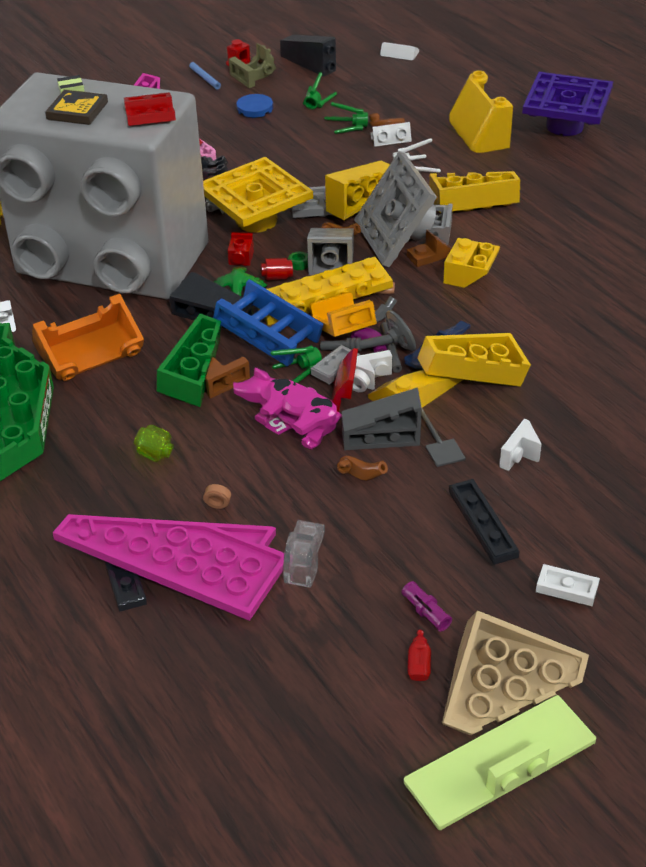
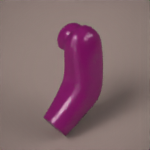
(366, 333)

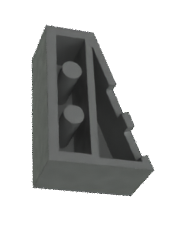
(384, 422)

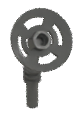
(396, 333)

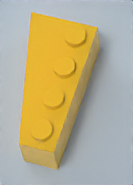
(350, 188)
(476, 190)
(475, 358)

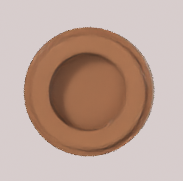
(217, 496)

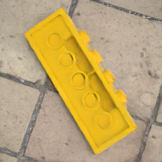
(357, 278)

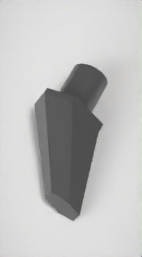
(381, 311)

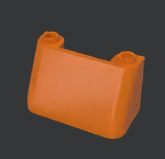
(88, 340)

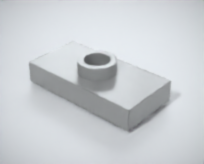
(327, 367)

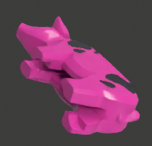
(292, 403)

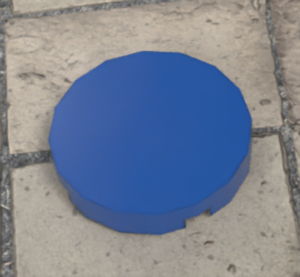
(254, 105)

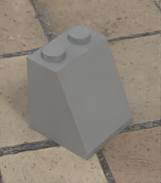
(329, 248)

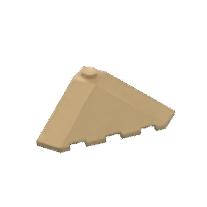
(505, 670)

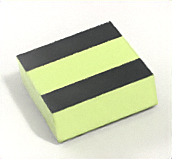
(70, 83)

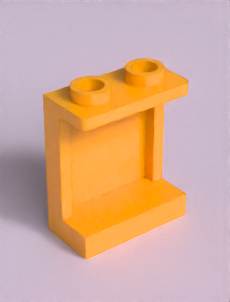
(342, 315)

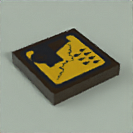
(76, 107)

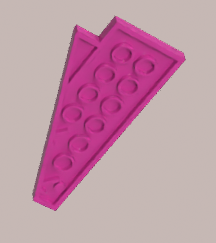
(204, 560)

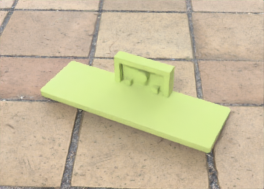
(498, 761)

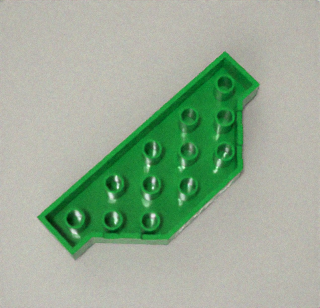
(24, 404)

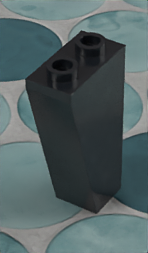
(311, 52)
(199, 296)

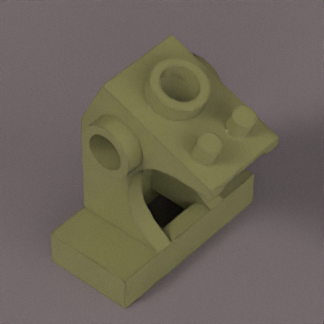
(253, 71)

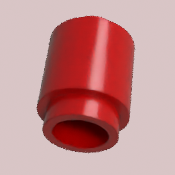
(277, 269)

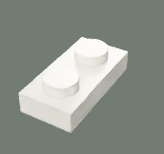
(567, 585)

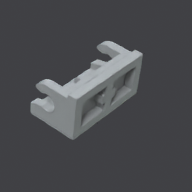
(443, 222)

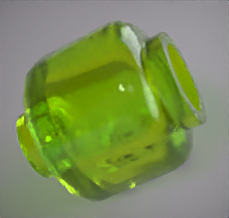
(153, 443)

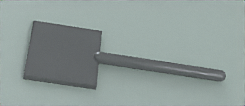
(443, 451)

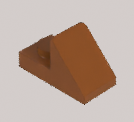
(431, 251)
(221, 378)

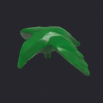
(237, 280)

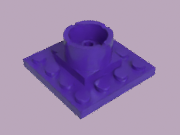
(567, 101)

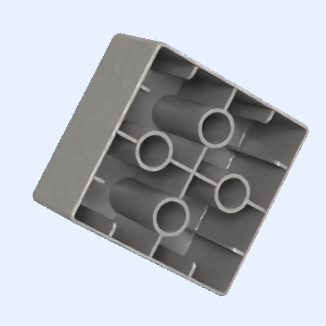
(102, 197)

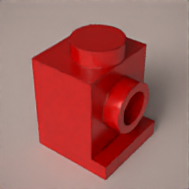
(239, 50)
(240, 249)

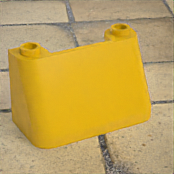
(480, 120)

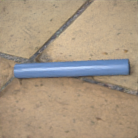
(205, 75)

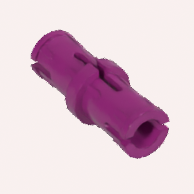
(437, 616)

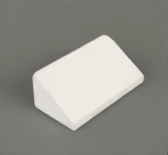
(399, 51)

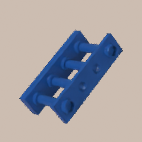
(261, 335)

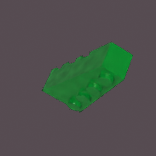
(186, 367)

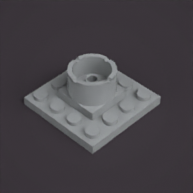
(397, 210)

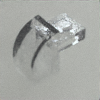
(302, 553)

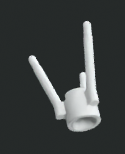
(416, 157)

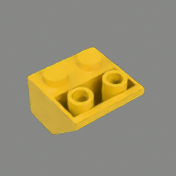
(468, 262)

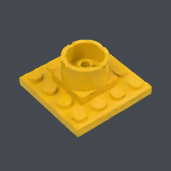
(256, 193)

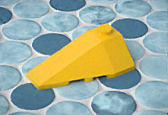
(428, 386)

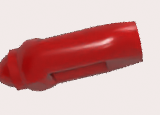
(419, 658)

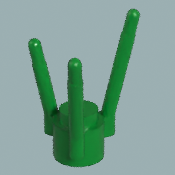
(313, 97)
(359, 119)
(306, 359)

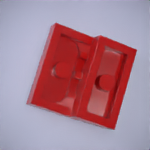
(149, 109)
(345, 378)

